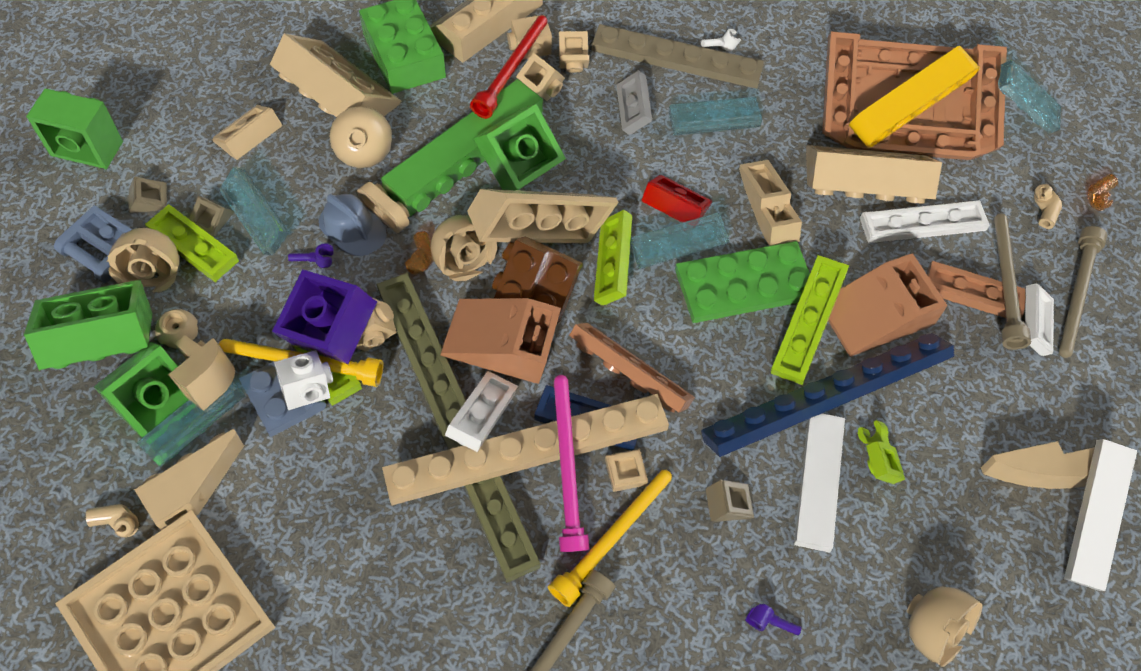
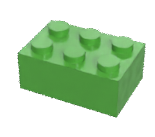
(402, 44)
(89, 325)

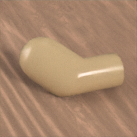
(1049, 204)

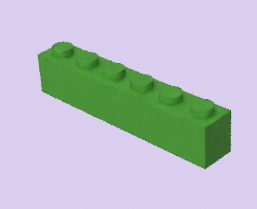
(451, 154)

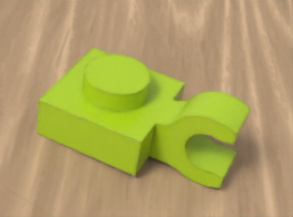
(883, 457)

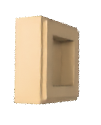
(626, 470)

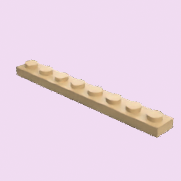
(522, 450)

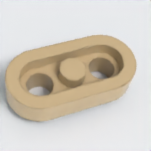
(390, 212)

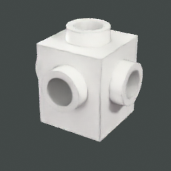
(303, 379)

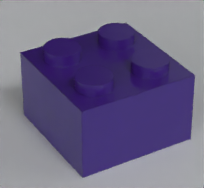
(325, 316)

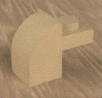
(204, 373)

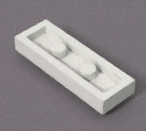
(481, 411)

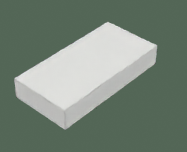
(1040, 319)

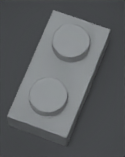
(634, 102)

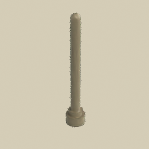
(1091, 241)
(1015, 332)
(595, 589)

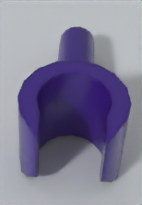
(322, 262)
(763, 614)

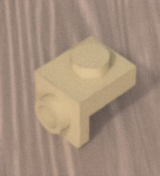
(573, 50)

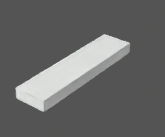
(924, 221)
(820, 483)
(1100, 515)

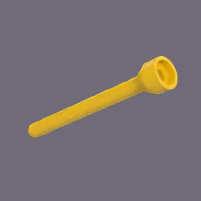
(367, 371)
(567, 586)

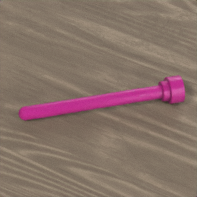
(573, 535)

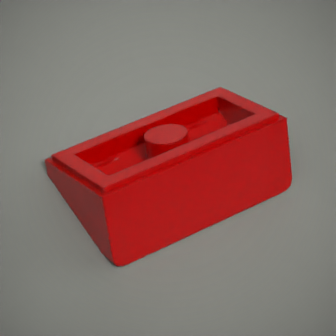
(675, 199)

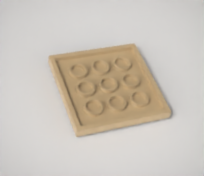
(166, 606)

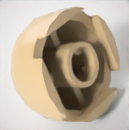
(361, 137)
(457, 245)
(142, 254)
(941, 622)

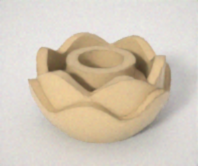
(169, 320)

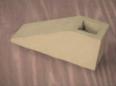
(190, 480)

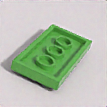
(743, 281)

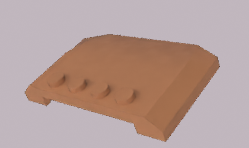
(956, 127)

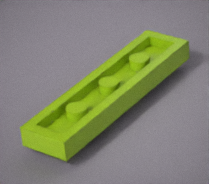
(809, 320)

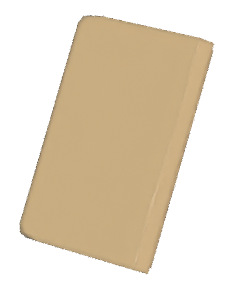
(248, 131)

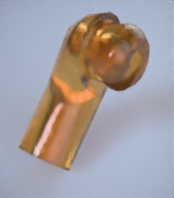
(1099, 194)
(422, 257)

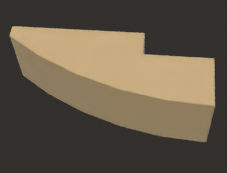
(770, 203)
(1041, 467)

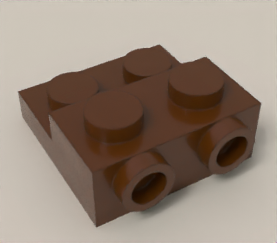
(537, 274)

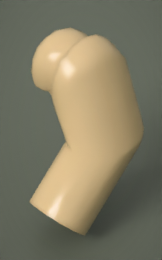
(117, 516)

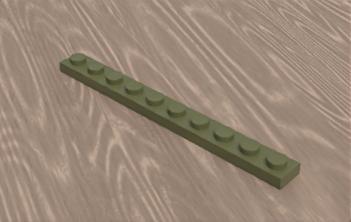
(444, 397)

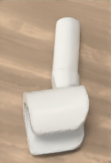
(727, 42)

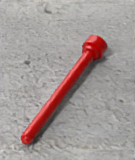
(486, 101)

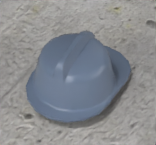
(351, 225)

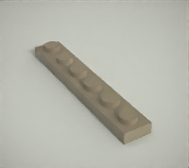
(677, 56)

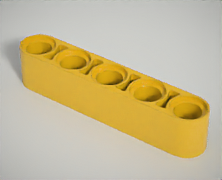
(914, 96)

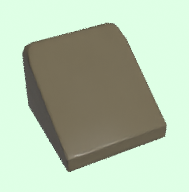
(146, 195)
(210, 215)
(729, 501)

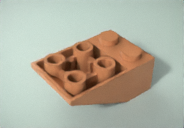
(886, 305)
(503, 335)

